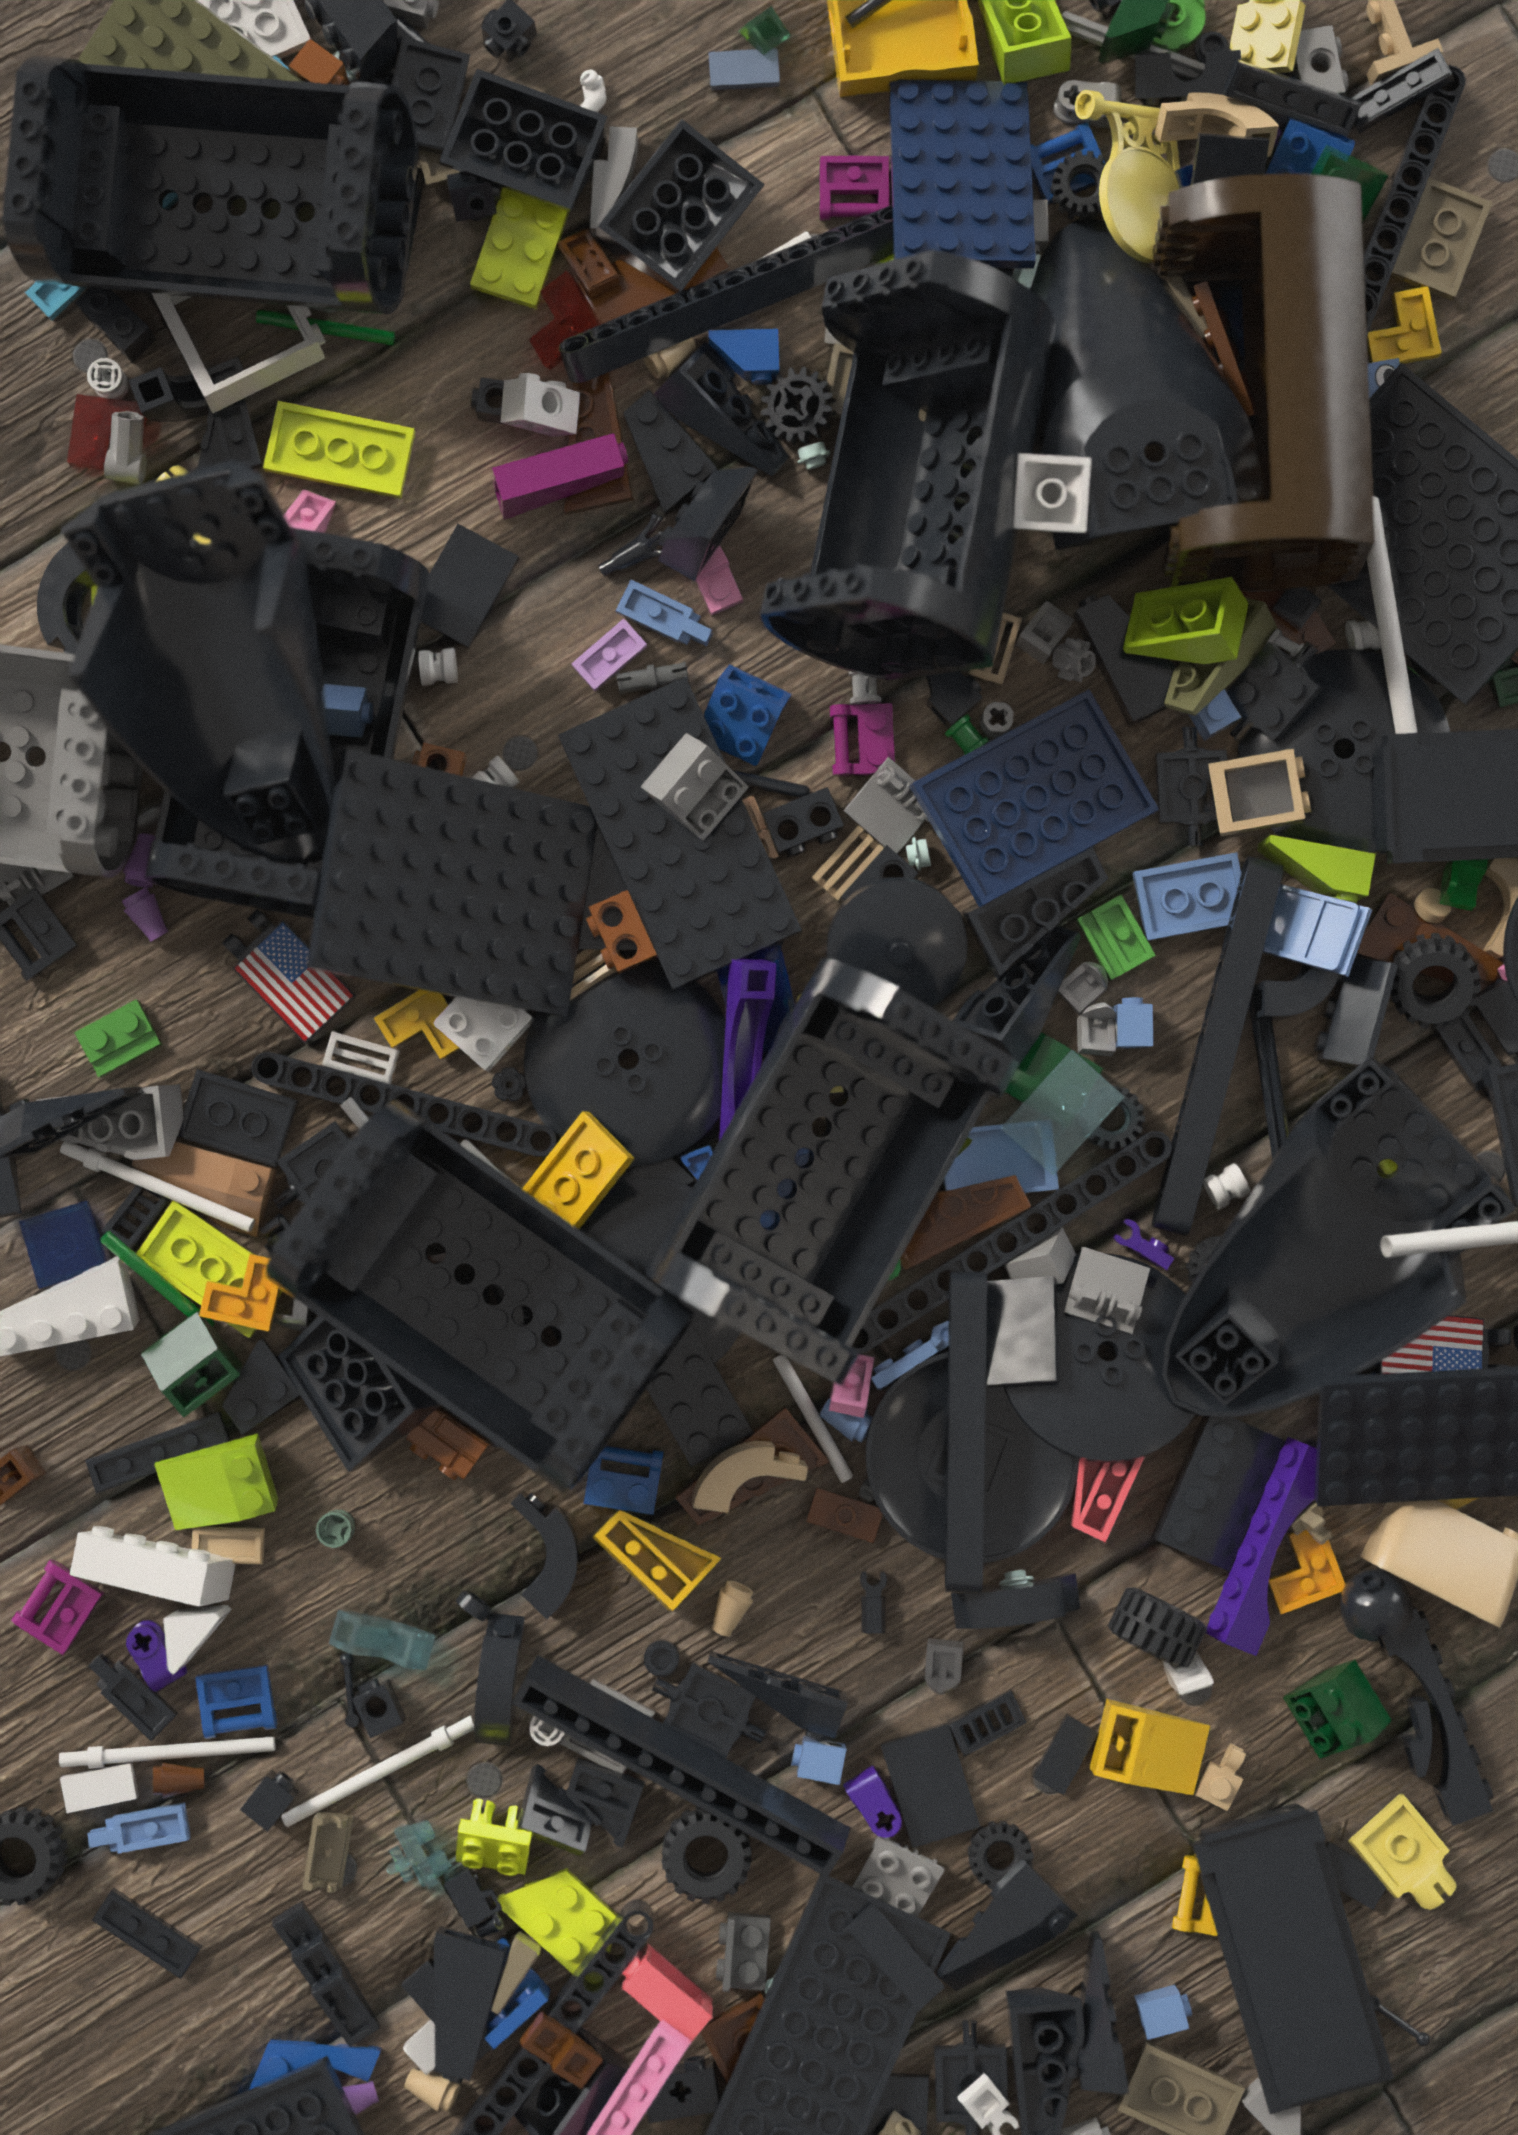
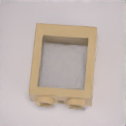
(1261, 792)

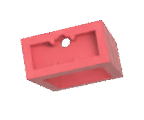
(667, 1992)

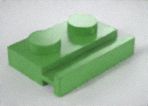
(1115, 937)
(118, 1038)

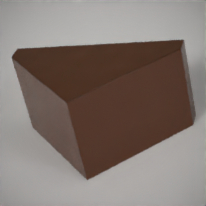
(18, 1471)

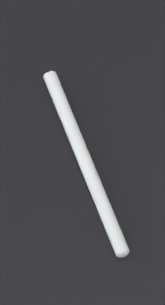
(1390, 630)
(1449, 1239)

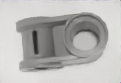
(1062, 104)

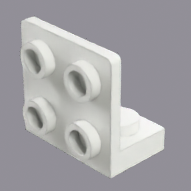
(483, 1028)

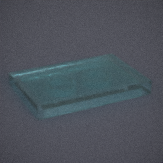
(1062, 1112)

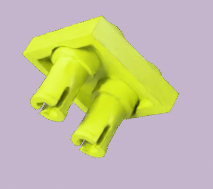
(492, 1845)

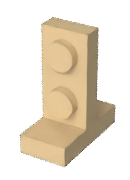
(1393, 41)

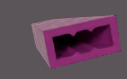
(557, 474)

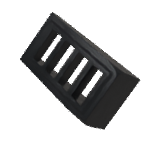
(147, 1222)
(993, 1733)

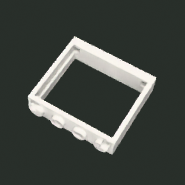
(255, 377)

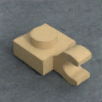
(1220, 1782)

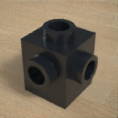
(508, 31)
(472, 197)

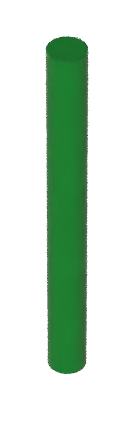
(328, 327)
(150, 1275)

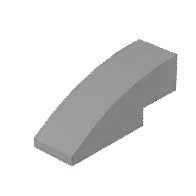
(615, 175)

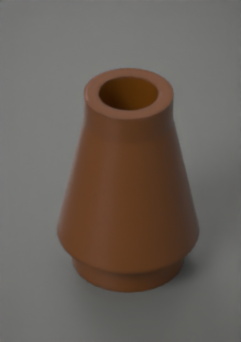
(176, 1779)

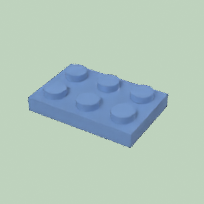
(1187, 896)

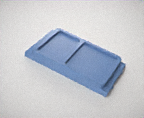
(1316, 930)
(997, 1156)

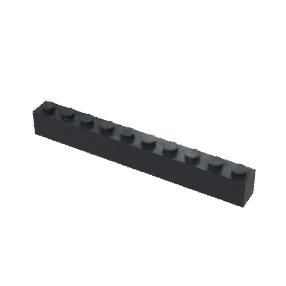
(682, 1766)

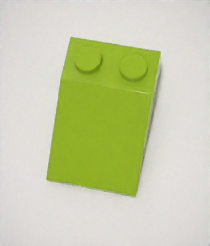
(1026, 38)
(1188, 622)
(1322, 867)
(218, 1484)

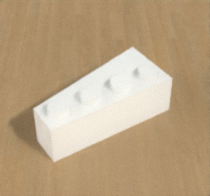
(72, 1311)
(152, 1567)

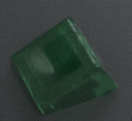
(765, 31)

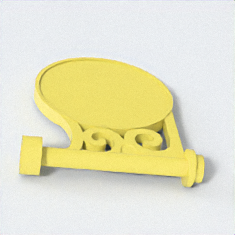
(1134, 178)

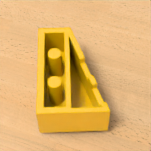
(655, 1558)

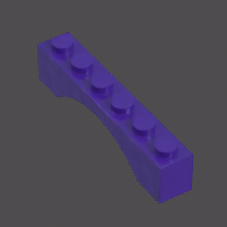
(747, 1013)
(1242, 1608)

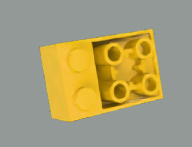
(1149, 1748)

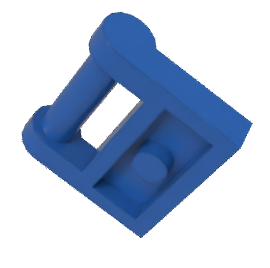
(1044, 174)
(622, 1489)
(232, 1690)

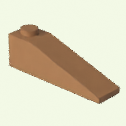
(217, 1178)

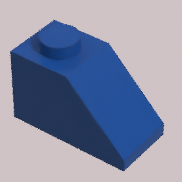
(749, 352)

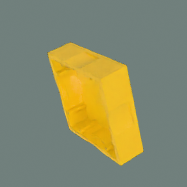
(902, 43)

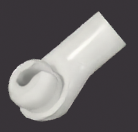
(593, 90)

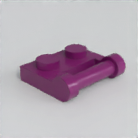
(852, 176)
(874, 738)
(67, 1612)

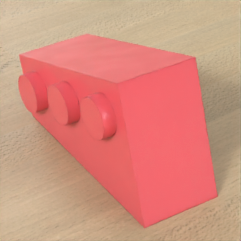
(1100, 1495)

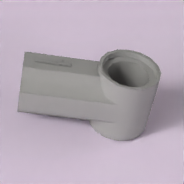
(125, 457)

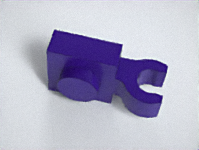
(1151, 1250)

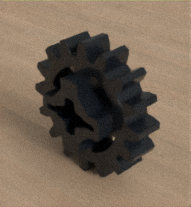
(810, 400)

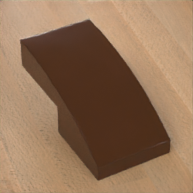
(562, 2049)

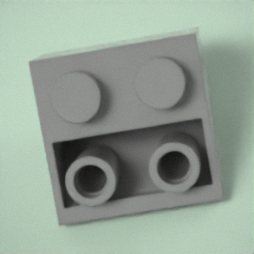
(694, 786)

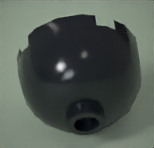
(1375, 1605)

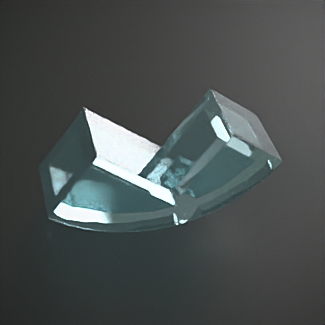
(382, 1638)

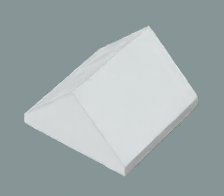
(1051, 493)
(188, 1630)

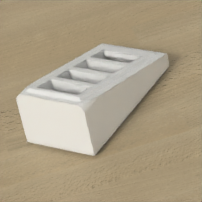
(1188, 1679)

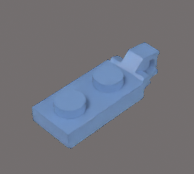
(662, 615)
(915, 1353)
(143, 1829)

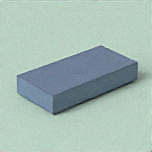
(743, 69)

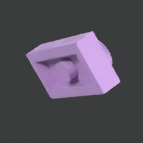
(609, 655)

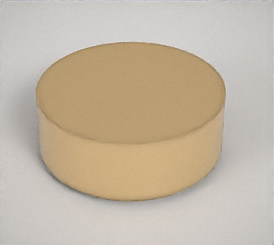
(1428, 906)

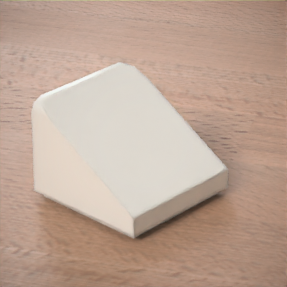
(422, 2047)

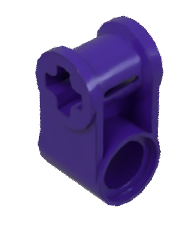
(152, 1657)
(872, 1796)

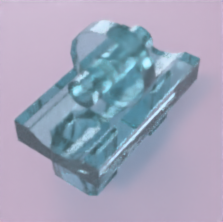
(425, 1868)

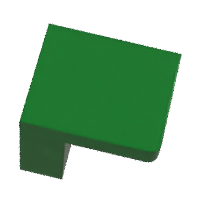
(1461, 883)

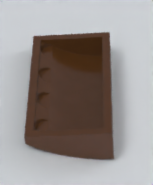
(640, 289)

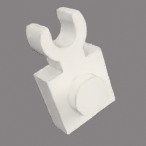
(987, 2105)

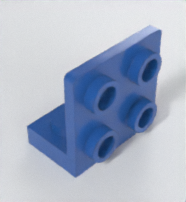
(1303, 146)
(744, 713)
(523, 2003)

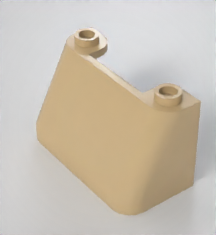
(1447, 1555)

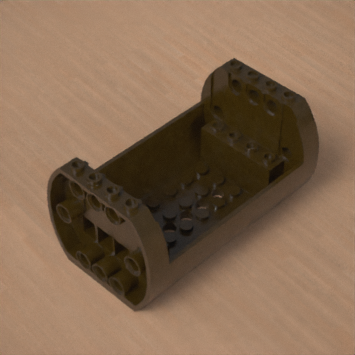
(1301, 280)

